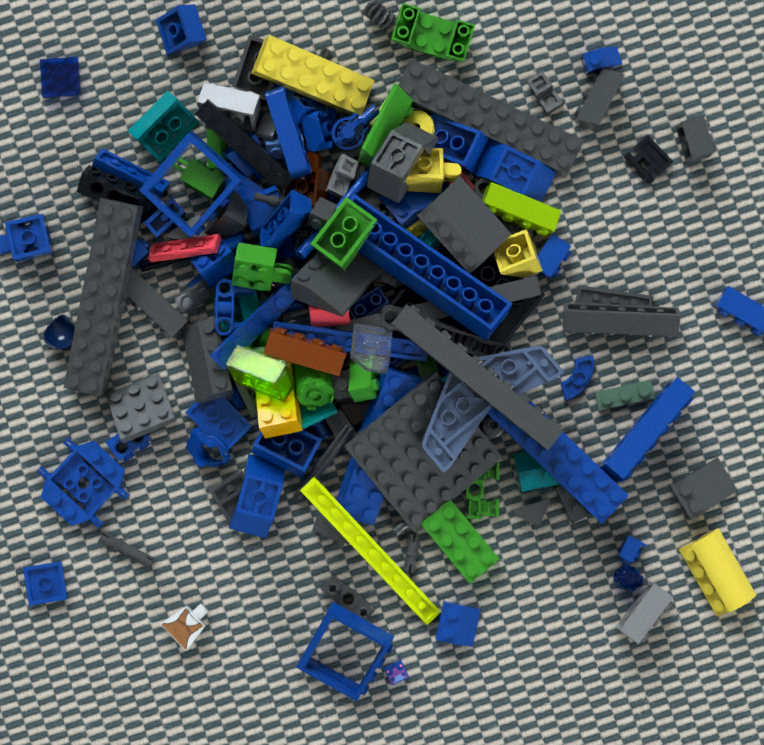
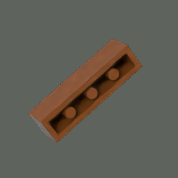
(305, 351)

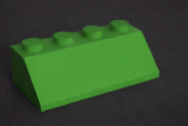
(392, 114)

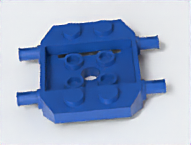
(69, 475)

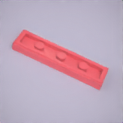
(184, 248)

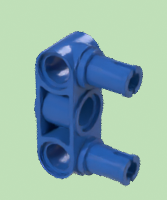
(225, 306)

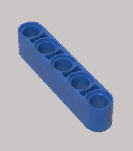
(288, 132)

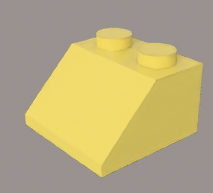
(518, 256)

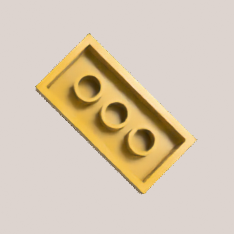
(276, 416)

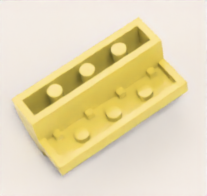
(718, 572)

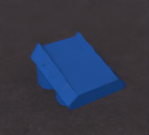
(318, 129)
(259, 211)

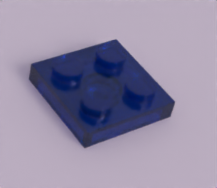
(60, 77)

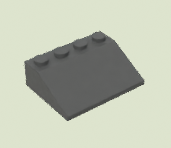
(464, 224)
(330, 287)

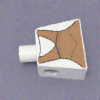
(186, 625)

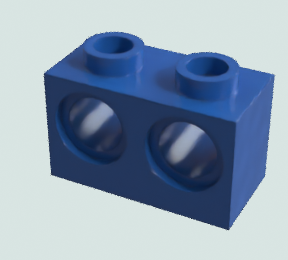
(132, 446)

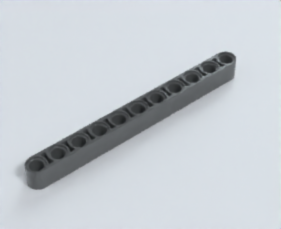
(511, 291)

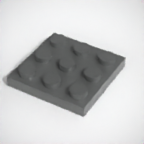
(140, 408)

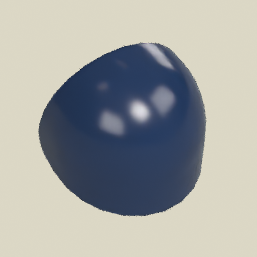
(59, 333)

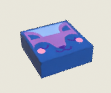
(396, 672)

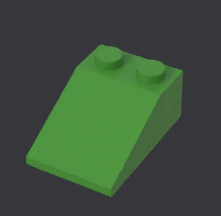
(344, 233)

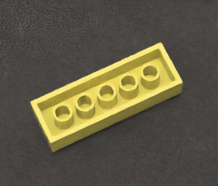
(312, 76)

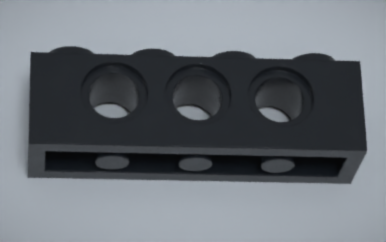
(108, 189)

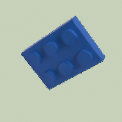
(220, 419)

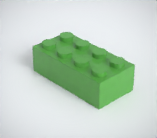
(460, 541)

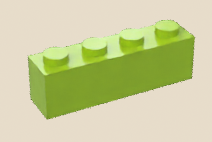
(521, 209)

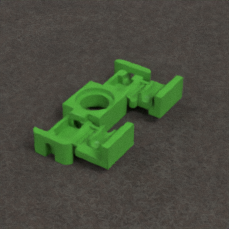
(478, 506)

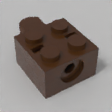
(314, 184)

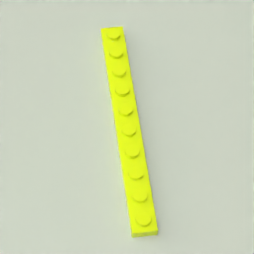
(370, 550)

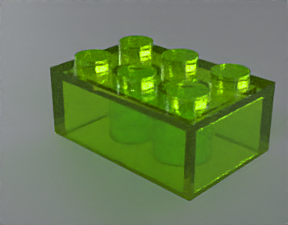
(261, 373)

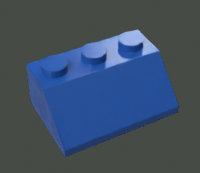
(285, 220)

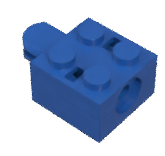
(27, 240)
(221, 264)

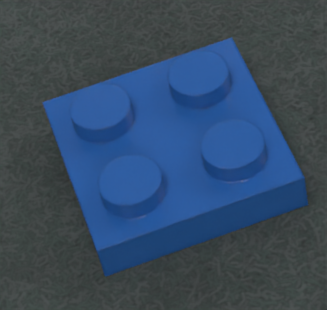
(45, 583)

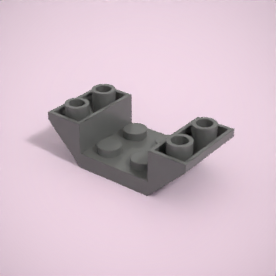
(397, 159)

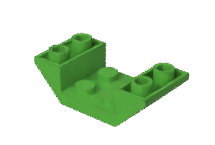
(432, 34)

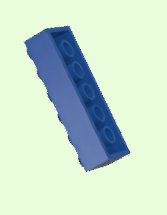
(647, 429)

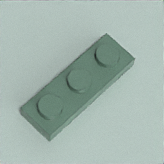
(624, 395)

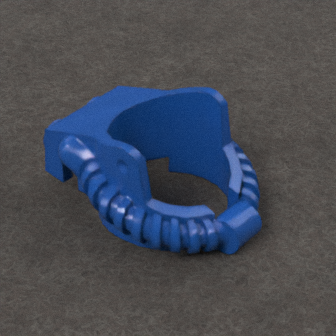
(196, 449)

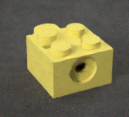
(431, 172)

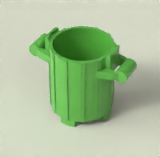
(313, 387)

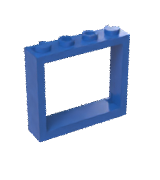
(170, 161)
(333, 678)

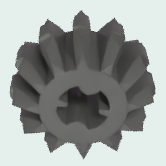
(379, 15)

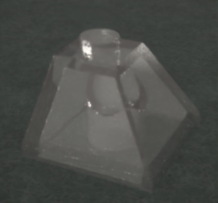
(371, 347)

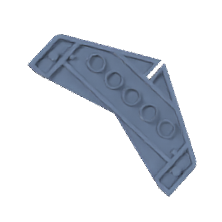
(462, 410)

